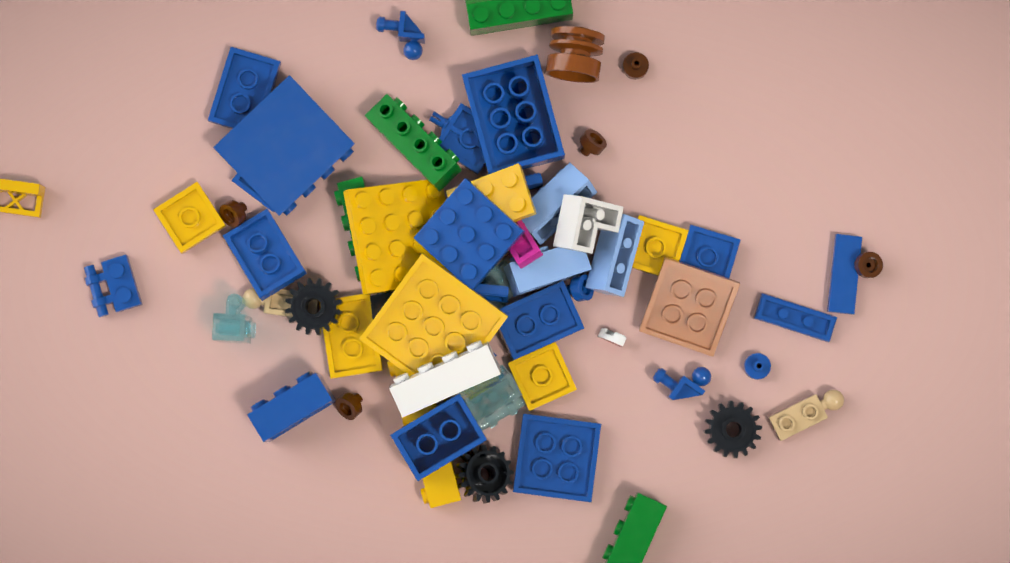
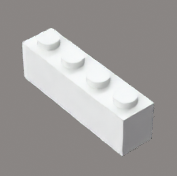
(445, 378)

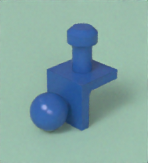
(407, 32)
(684, 387)

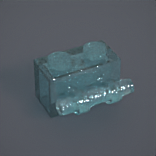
(233, 325)
(492, 395)

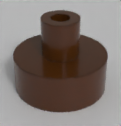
(633, 71)
(592, 143)
(233, 213)
(868, 265)
(349, 405)

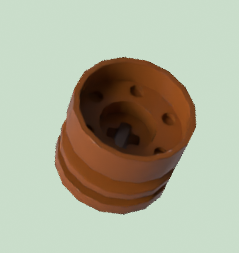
(575, 49)

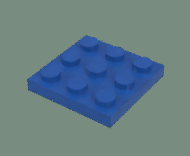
(469, 234)
(557, 458)

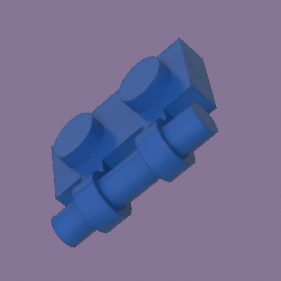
(120, 284)

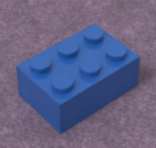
(291, 406)
(438, 437)

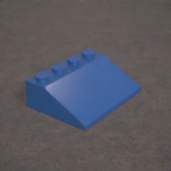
(513, 115)

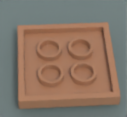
(689, 306)

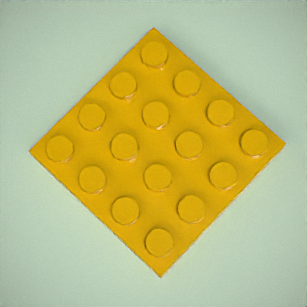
(384, 229)
(430, 318)

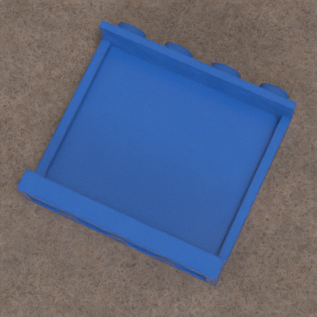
(285, 146)

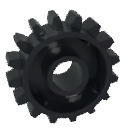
(304, 296)
(746, 433)
(471, 474)

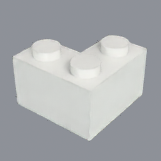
(581, 219)

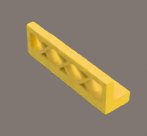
(24, 189)

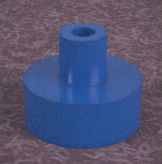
(578, 290)
(751, 369)

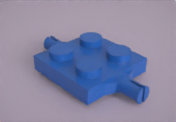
(461, 137)

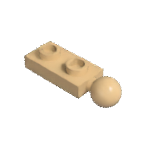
(275, 303)
(805, 413)

